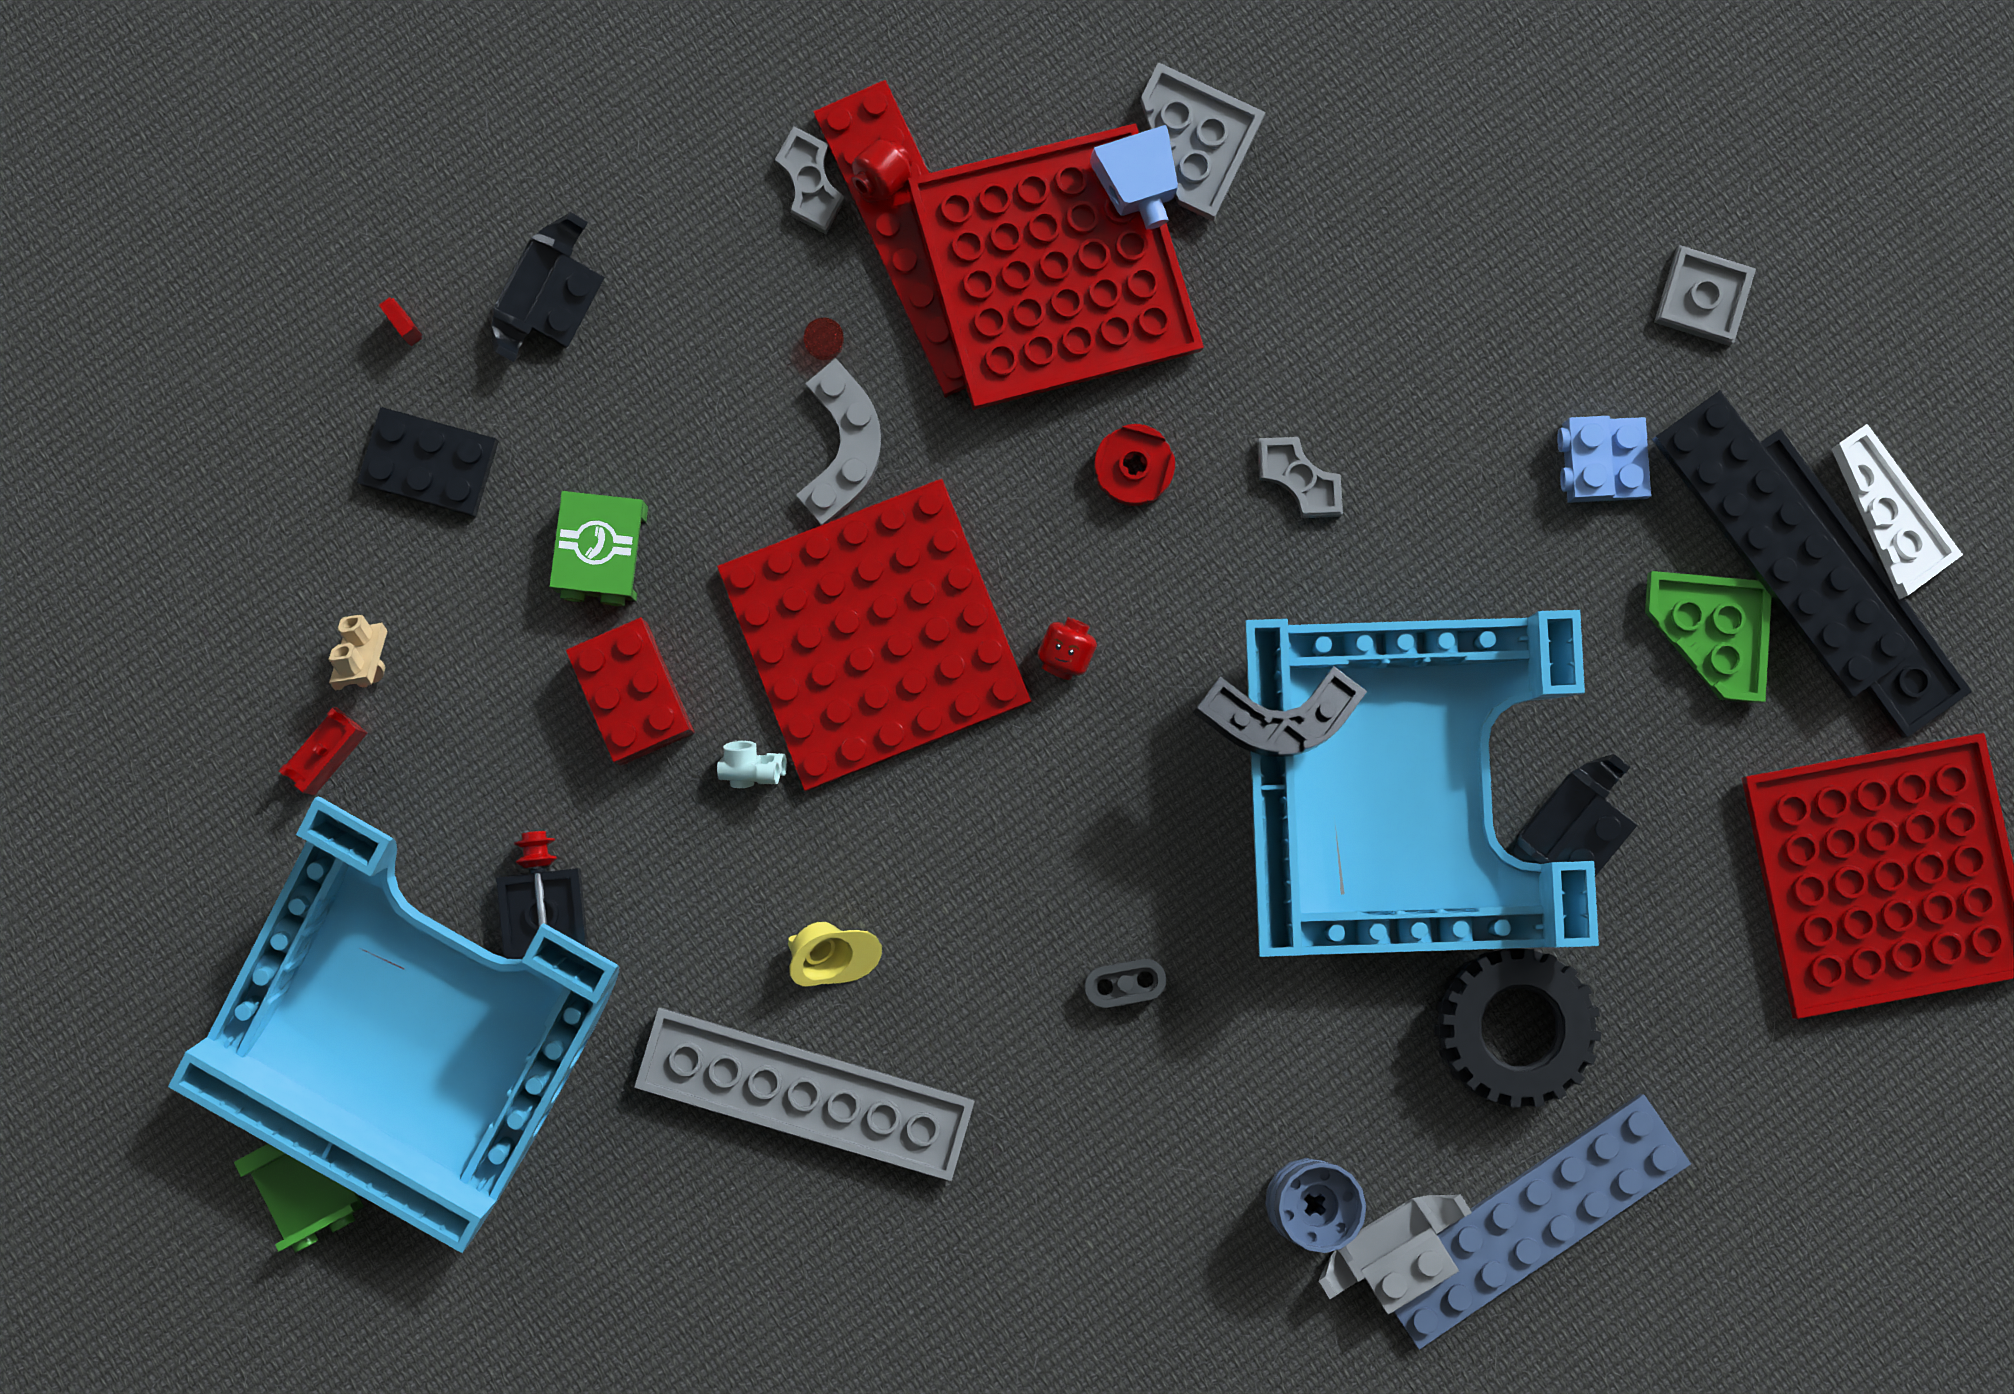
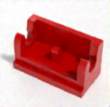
(323, 752)

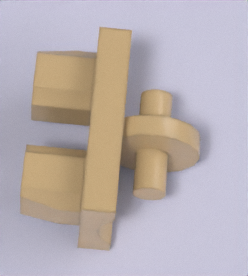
(358, 654)

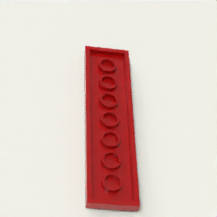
(892, 223)

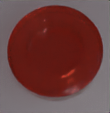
(824, 338)

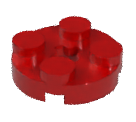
(1122, 445)

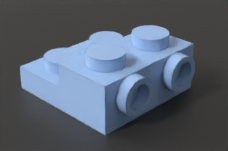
(1604, 459)

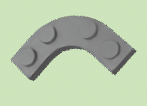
(858, 449)

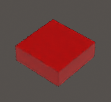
(401, 321)

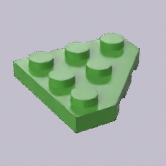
(1717, 628)

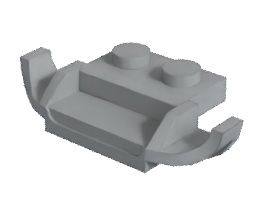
(1398, 1252)

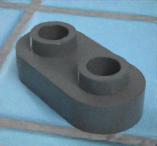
(1124, 983)

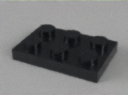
(428, 461)

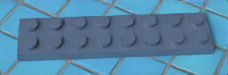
(1546, 1213)

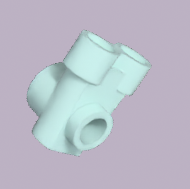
(745, 767)

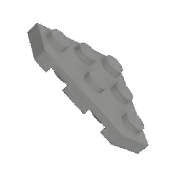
(1206, 135)

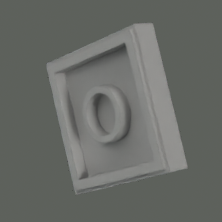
(1705, 295)

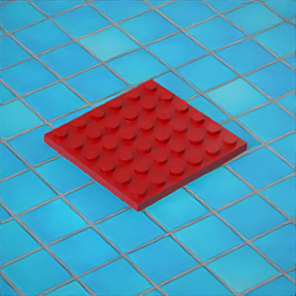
(1047, 272)
(873, 634)
(1886, 874)

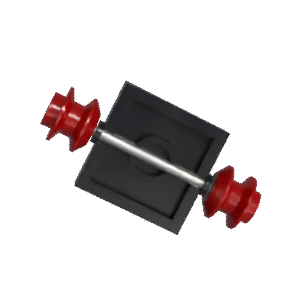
(539, 898)

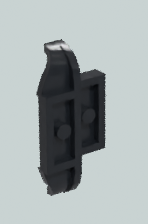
(545, 290)
(1577, 819)

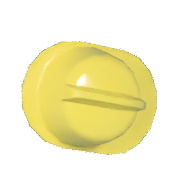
(832, 956)

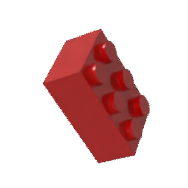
(630, 691)

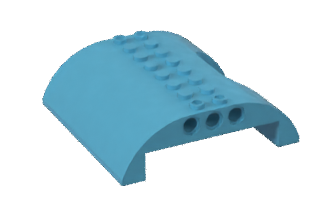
(1407, 790)
(386, 1075)

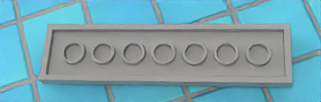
(804, 1093)

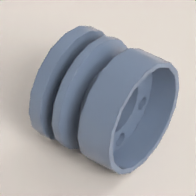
(1338, 1200)

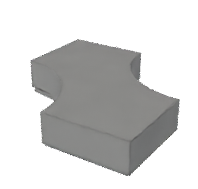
(815, 198)
(1314, 490)

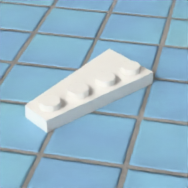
(1898, 520)

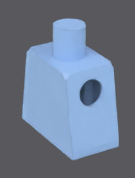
(1138, 174)

